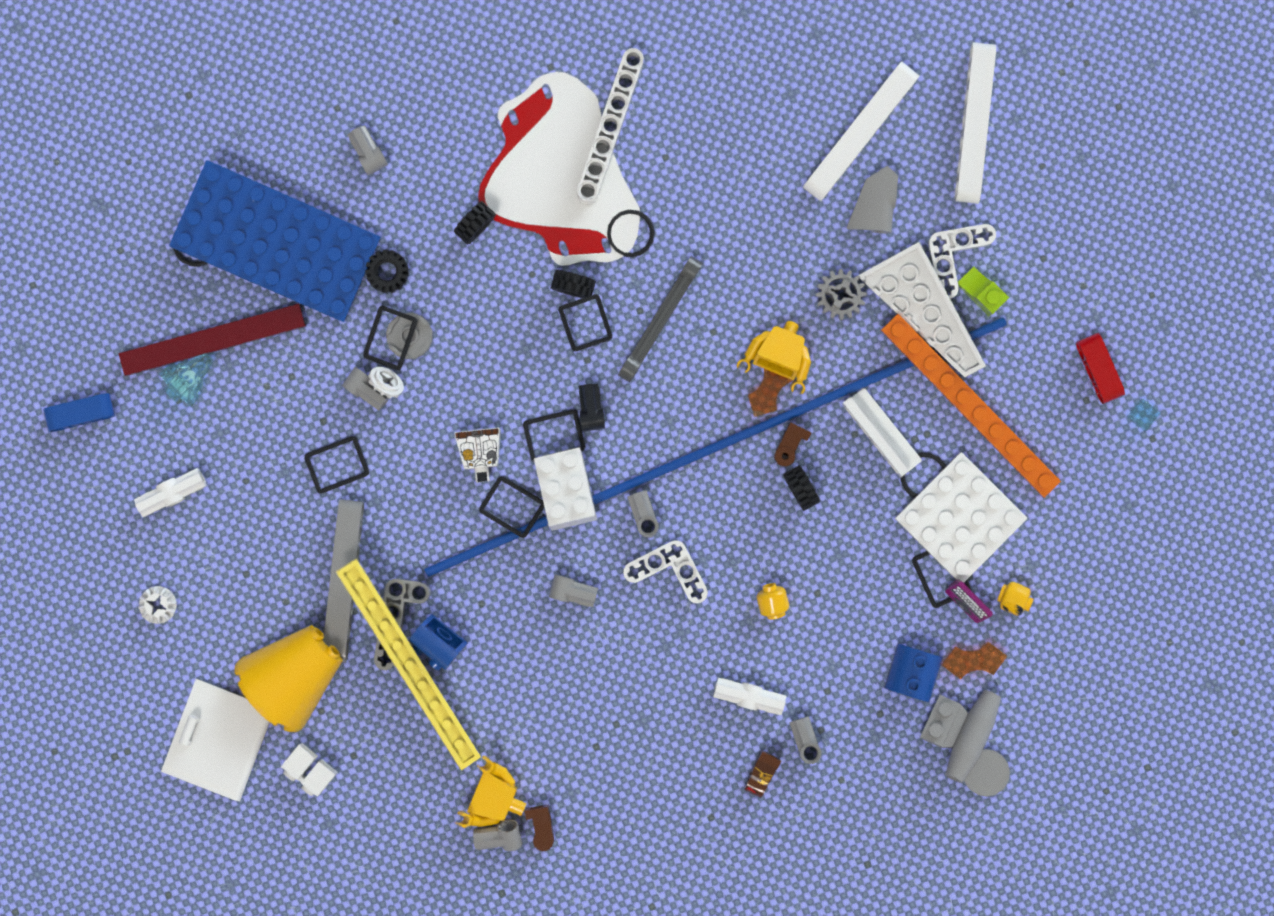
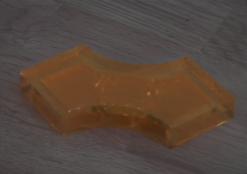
(764, 398)
(985, 658)

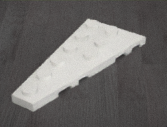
(918, 296)

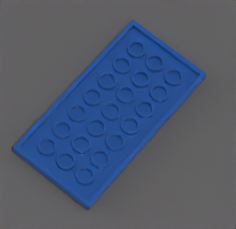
(274, 241)

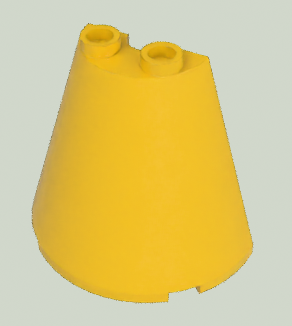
(288, 677)

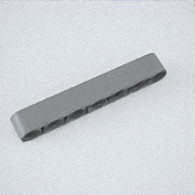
(345, 550)

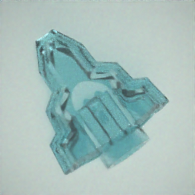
(186, 379)

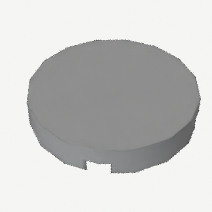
(398, 332)
(989, 774)

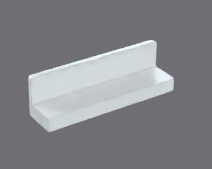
(882, 432)

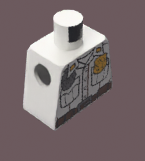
(479, 450)

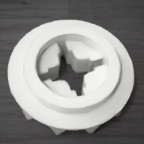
(382, 375)
(167, 600)

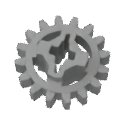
(851, 298)

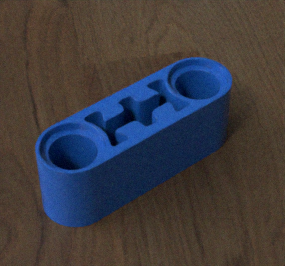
(79, 412)

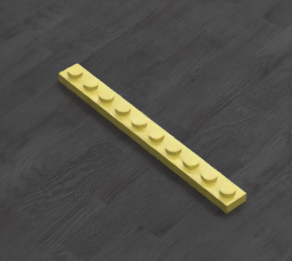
(408, 664)

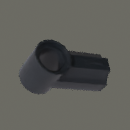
(591, 412)

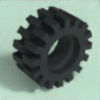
(474, 222)
(387, 257)
(572, 284)
(801, 488)

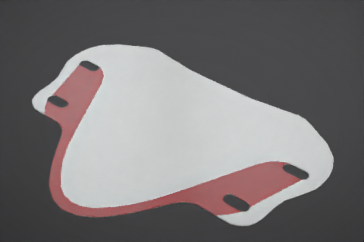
(540, 169)

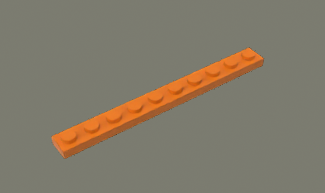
(970, 405)

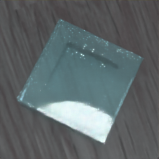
(1143, 415)

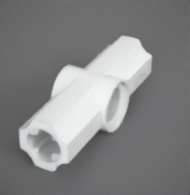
(170, 492)
(749, 696)

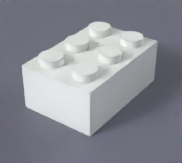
(565, 489)

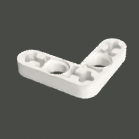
(952, 246)
(676, 564)

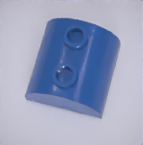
(437, 643)
(913, 672)

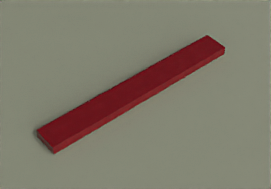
(212, 340)

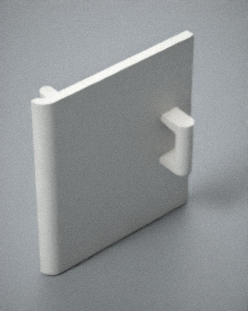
(216, 741)

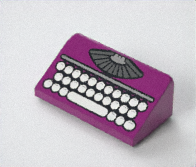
(968, 601)

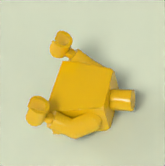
(781, 353)
(492, 797)

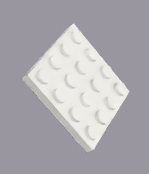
(961, 518)

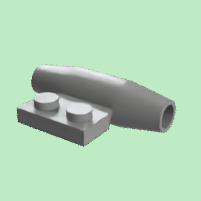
(962, 731)

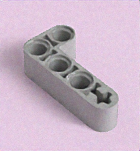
(399, 602)

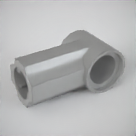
(369, 155)
(358, 385)
(642, 512)
(568, 590)
(805, 737)
(504, 835)

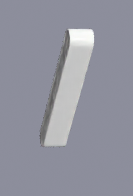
(610, 115)
(975, 123)
(861, 131)

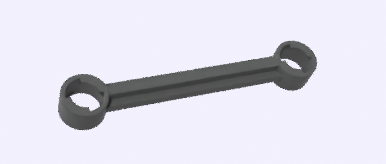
(660, 319)

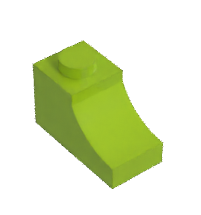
(982, 291)

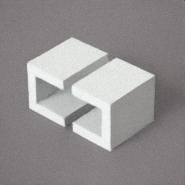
(298, 764)

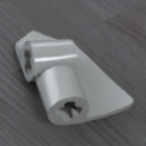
(876, 203)

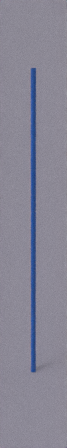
(707, 450)

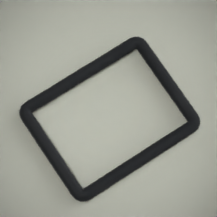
(603, 315)
(372, 333)
(551, 416)
(330, 446)
(502, 523)
(924, 583)

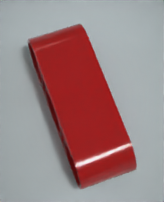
(1100, 368)

